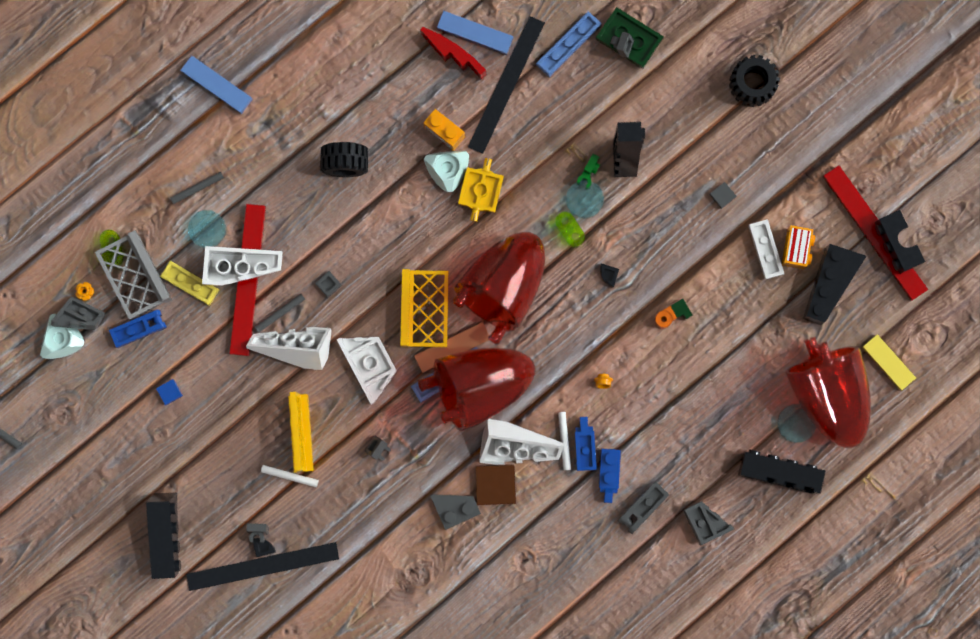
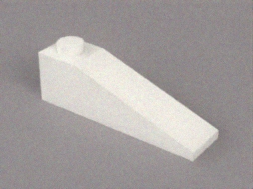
(233, 265)
(303, 348)
(509, 442)

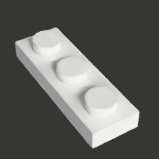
(766, 249)

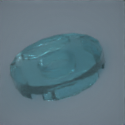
(584, 202)
(207, 228)
(795, 424)

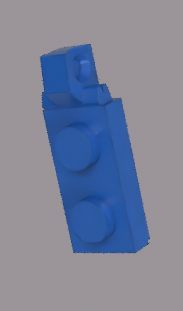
(585, 446)
(609, 473)

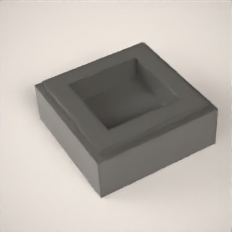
(723, 195)
(328, 284)

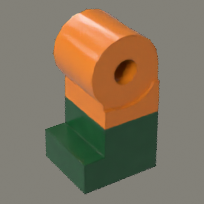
(671, 313)

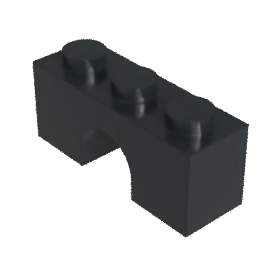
(903, 257)

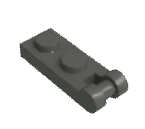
(644, 507)

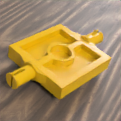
(480, 190)

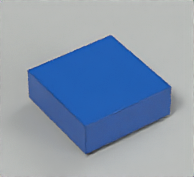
(169, 392)

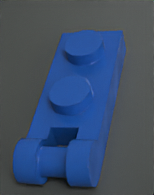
(137, 329)

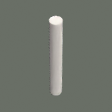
(564, 439)
(289, 476)

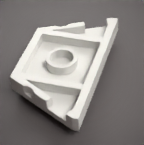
(369, 363)

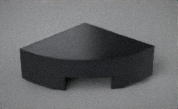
(609, 274)
(263, 549)

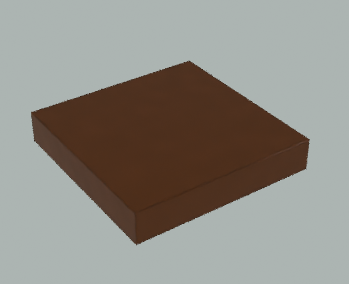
(495, 485)

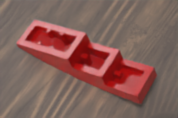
(449, 49)

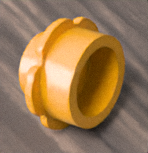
(89, 291)
(603, 381)

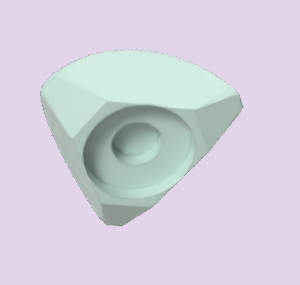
(447, 168)
(60, 341)

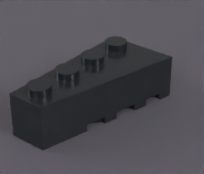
(627, 148)
(832, 279)
(782, 473)
(163, 535)

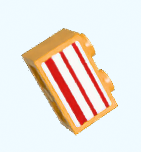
(444, 129)
(797, 247)

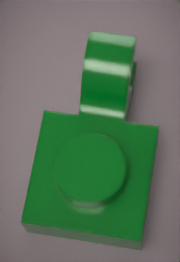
(591, 167)

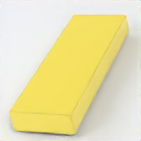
(189, 283)
(889, 362)

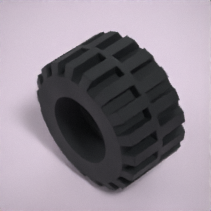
(761, 67)
(344, 159)

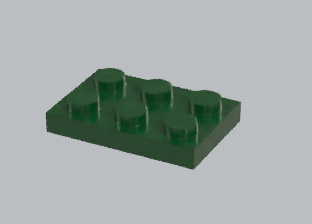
(645, 38)

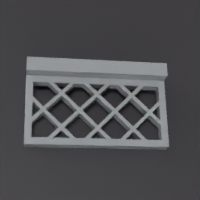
(145, 263)

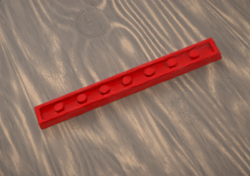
(865, 220)
(247, 289)

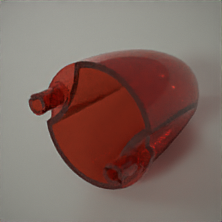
(503, 282)
(479, 383)
(834, 392)

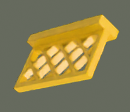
(408, 312)
(300, 432)

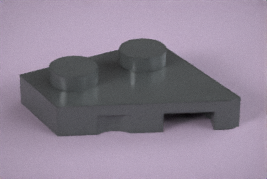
(77, 315)
(455, 509)
(705, 523)

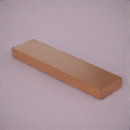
(461, 342)

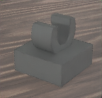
(623, 44)
(376, 447)
(257, 529)

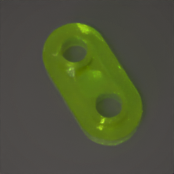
(569, 229)
(104, 242)

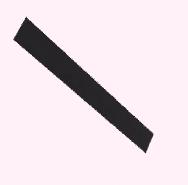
(506, 84)
(262, 566)

